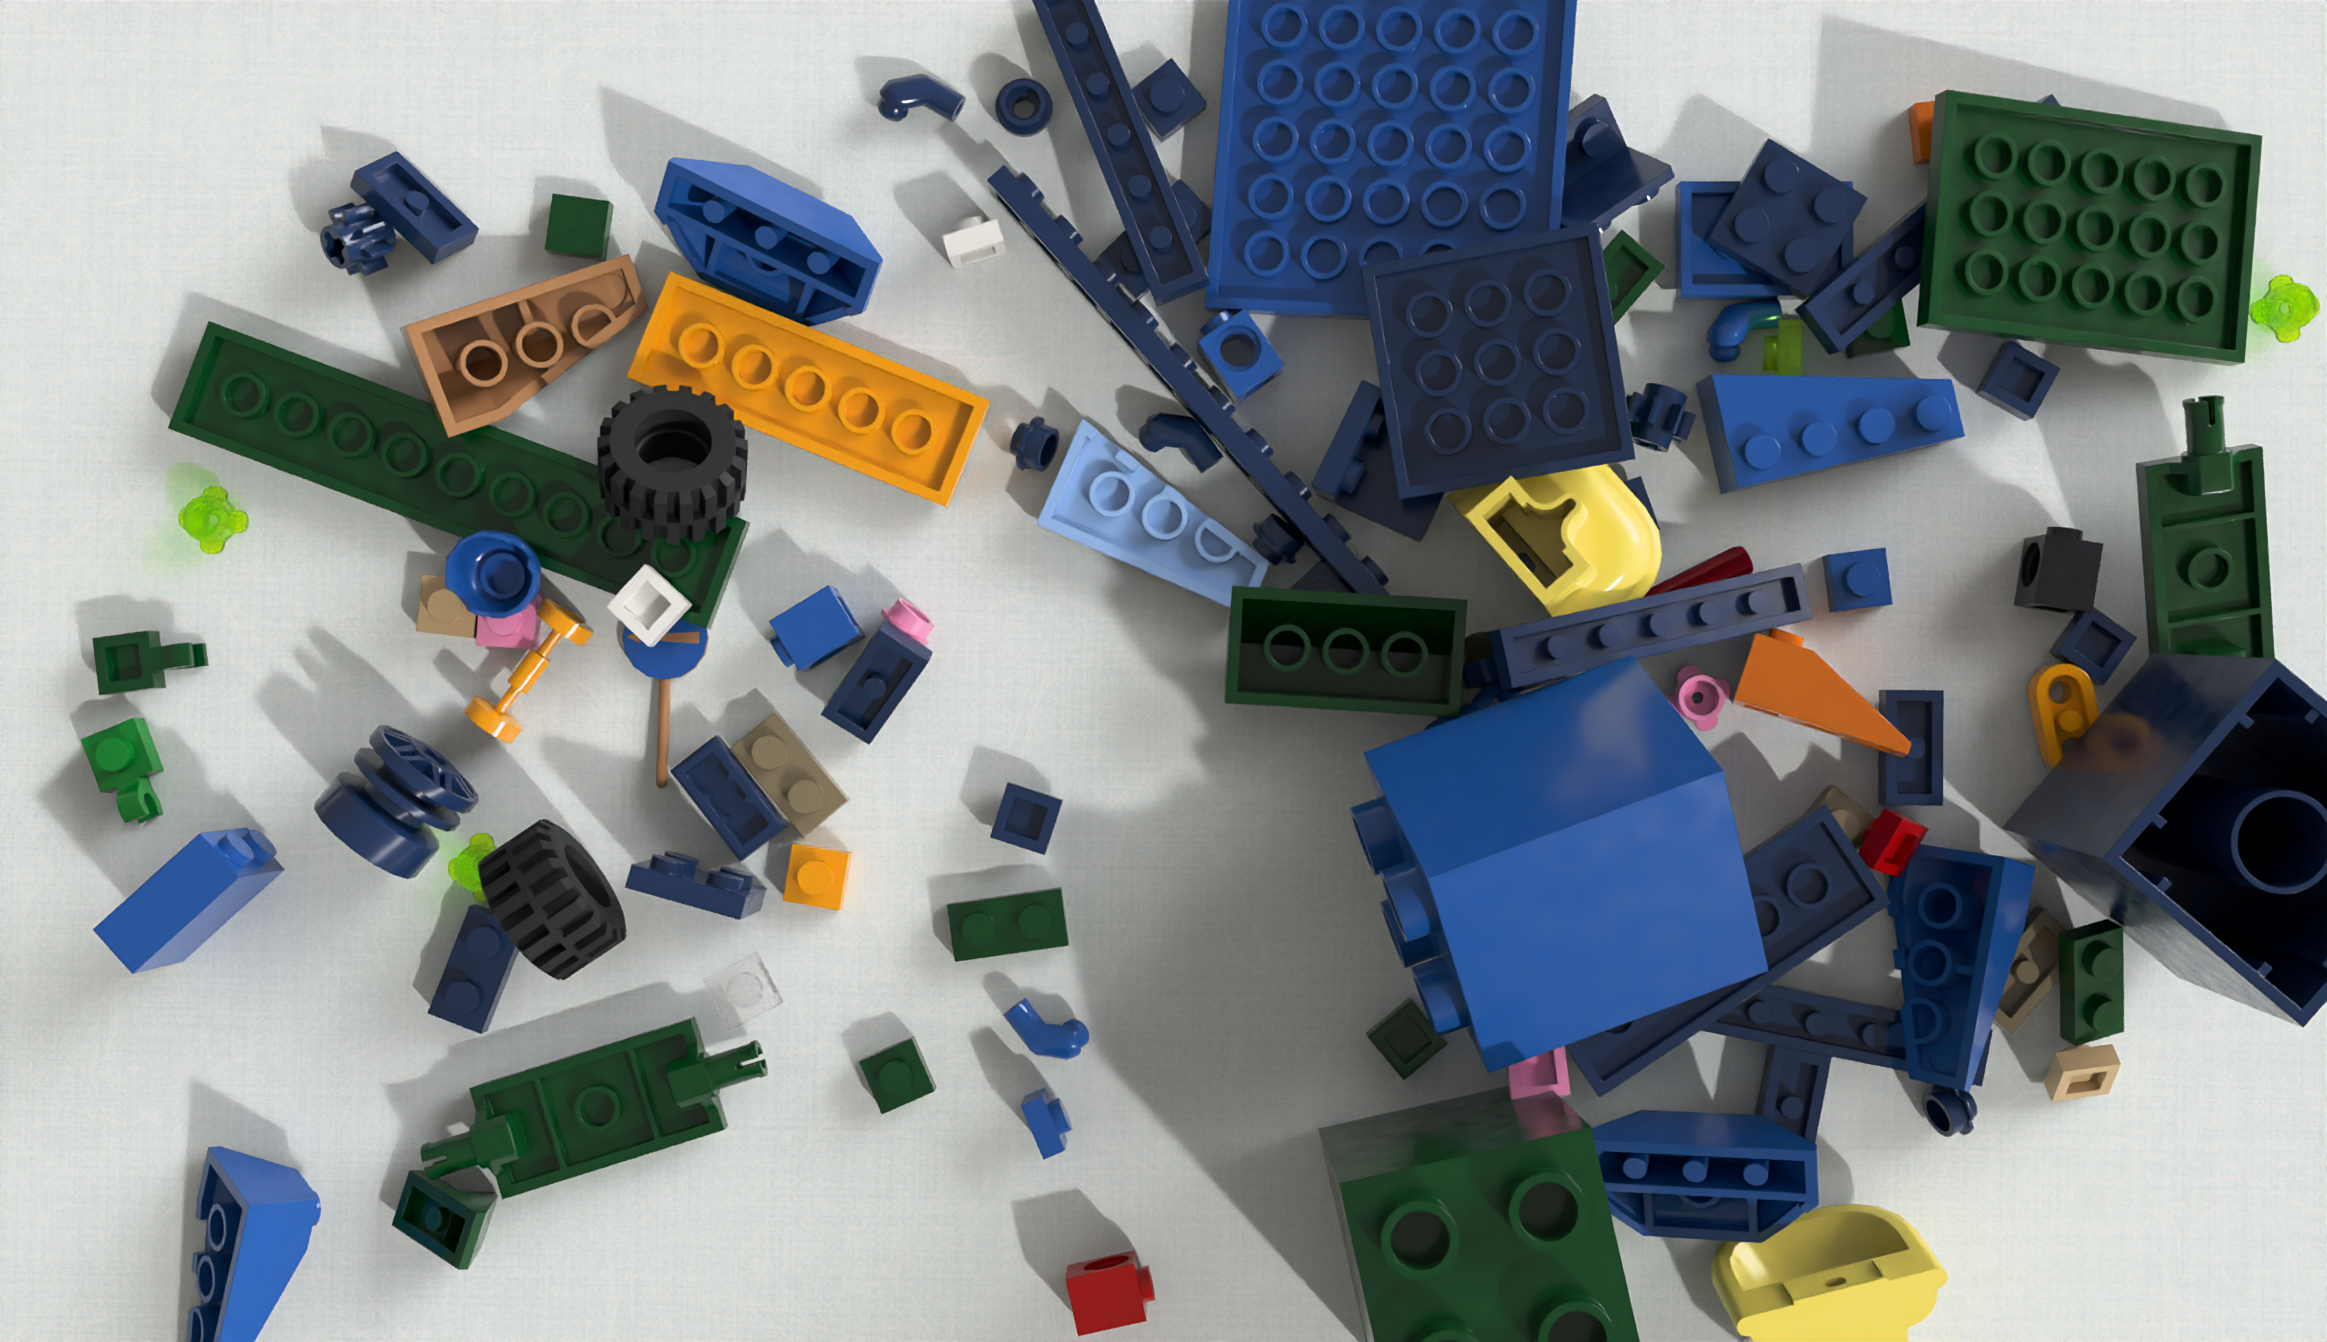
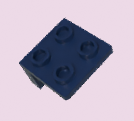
(1601, 171)
(1361, 471)

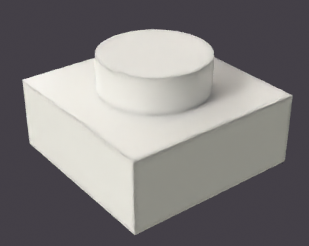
(974, 241)
(648, 605)

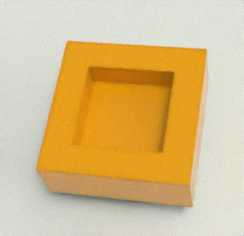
(817, 876)

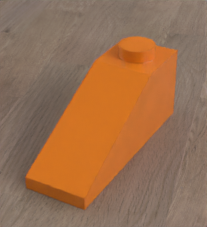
(1805, 690)

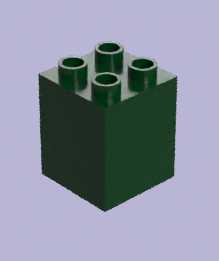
(1479, 1223)

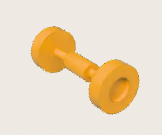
(494, 717)

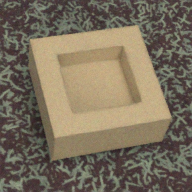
(443, 611)
(2081, 1072)

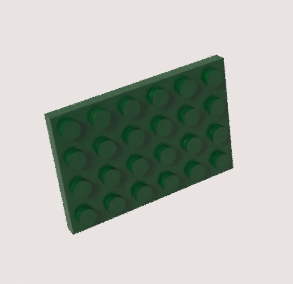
(2088, 229)

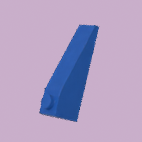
(1956, 943)
(253, 1242)

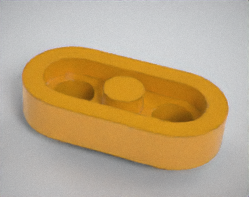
(2066, 717)

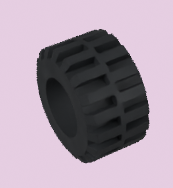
(680, 427)
(552, 899)

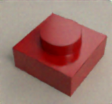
(1891, 842)

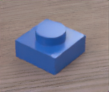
(1857, 580)
(1047, 1122)

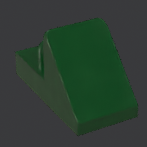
(444, 1218)

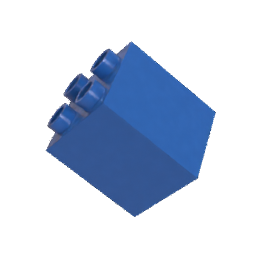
(1559, 864)

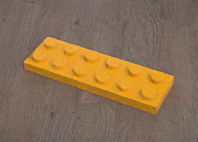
(811, 389)

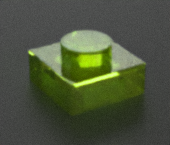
(1784, 350)

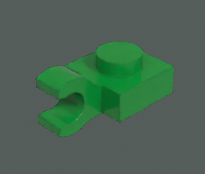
(124, 761)

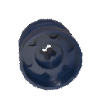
(390, 811)

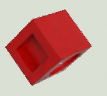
(1109, 1292)

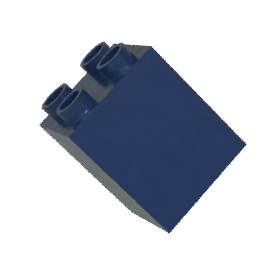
(2201, 825)

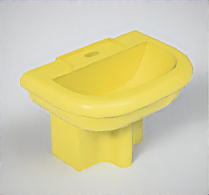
(1577, 527)
(1830, 1278)

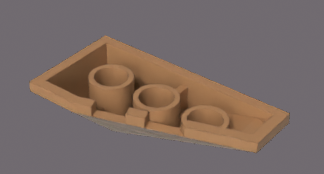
(507, 348)

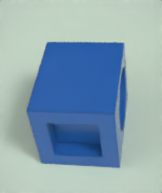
(1242, 380)
(814, 630)

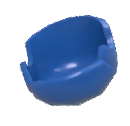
(493, 573)

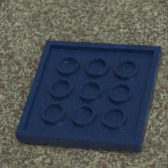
(1498, 361)

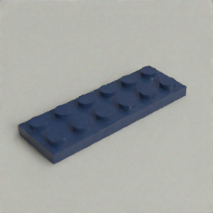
(1805, 895)

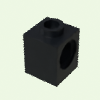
(2058, 572)

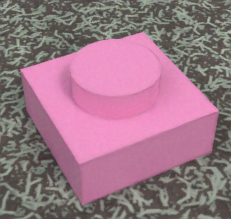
(516, 631)
(1539, 1075)

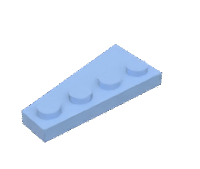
(1134, 517)

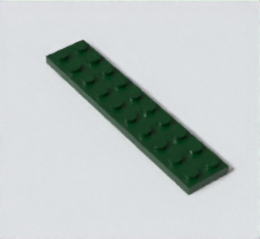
(399, 458)

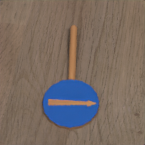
(669, 659)

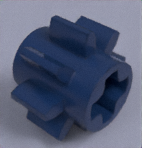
(357, 239)
(1658, 417)

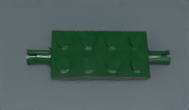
(2206, 543)
(596, 1108)

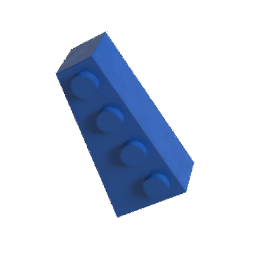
(1804, 425)

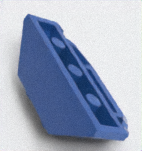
(768, 241)
(1706, 1174)

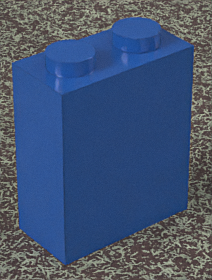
(189, 898)

